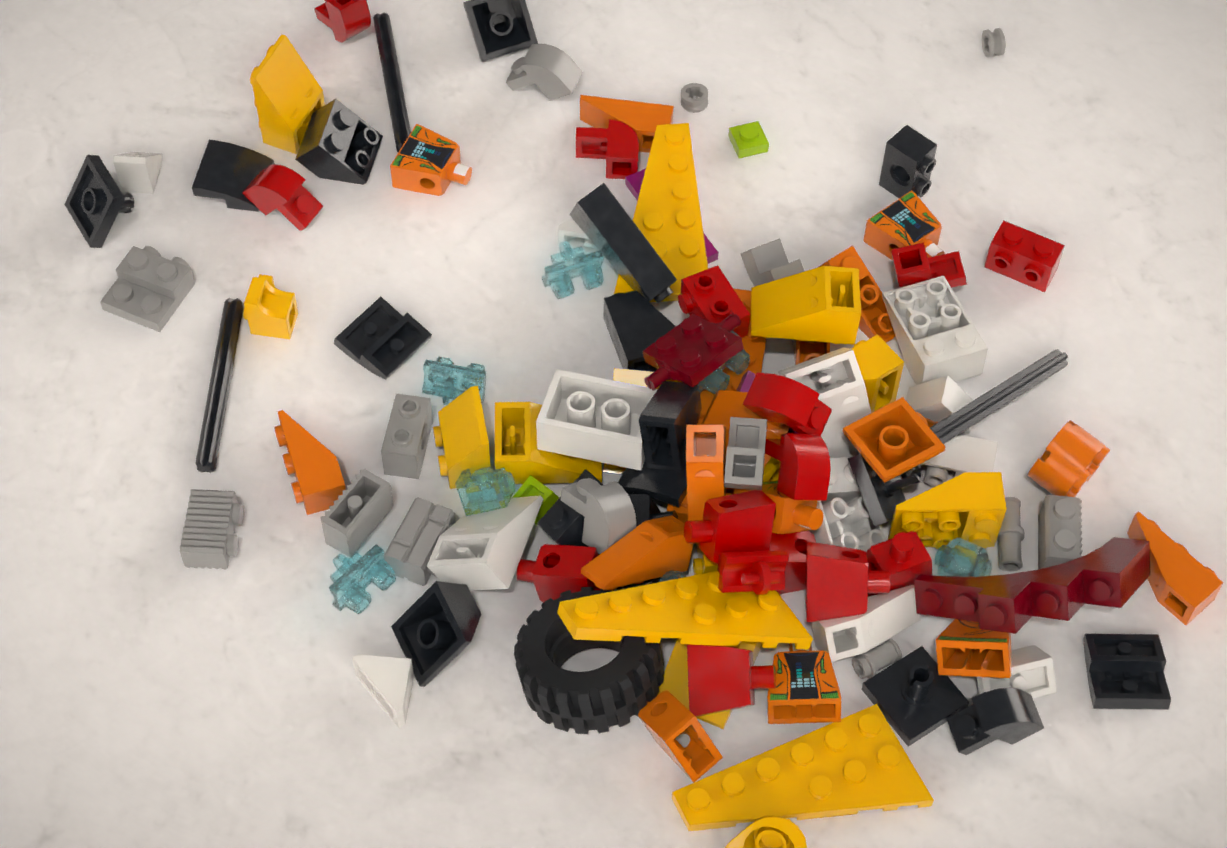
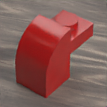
(344, 17)
(615, 144)
(283, 190)
(914, 266)
(787, 403)
(803, 465)

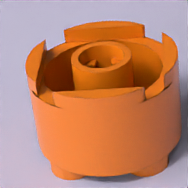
(1068, 461)

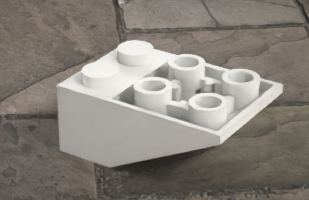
(935, 332)
(841, 388)
(845, 513)
(485, 546)

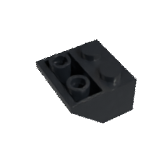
(339, 145)

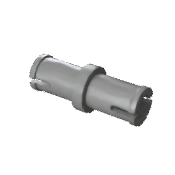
(1010, 537)

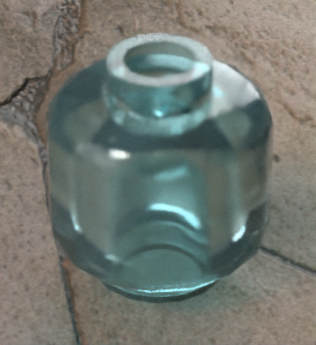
(962, 559)

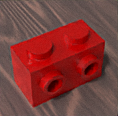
(1024, 256)
(712, 298)

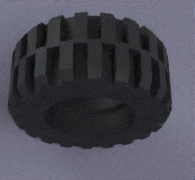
(585, 698)

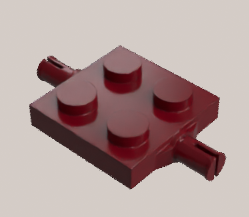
(692, 350)

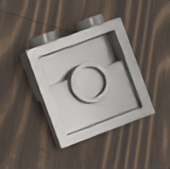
(148, 288)

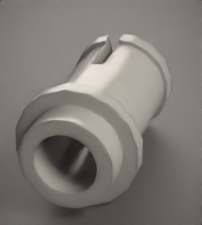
(876, 659)

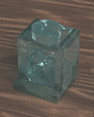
(485, 490)

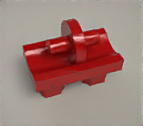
(752, 571)

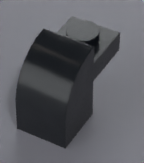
(995, 715)

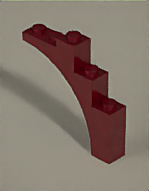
(1054, 592)

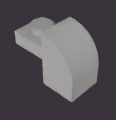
(548, 69)
(769, 263)
(745, 453)
(606, 511)

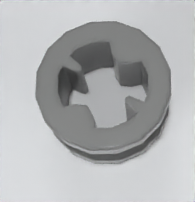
(993, 42)
(694, 105)

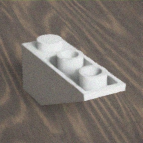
(960, 456)
(857, 634)

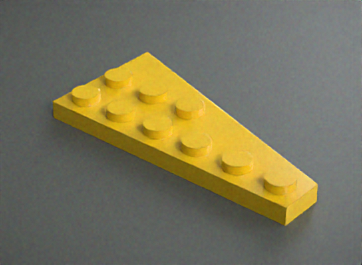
(670, 207)
(686, 610)
(817, 775)

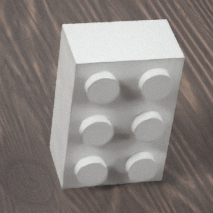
(593, 419)

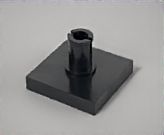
(96, 201)
(880, 496)
(914, 695)

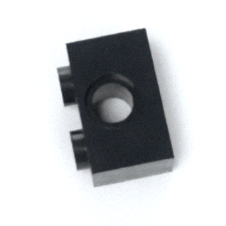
(908, 163)

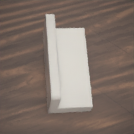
(1030, 672)

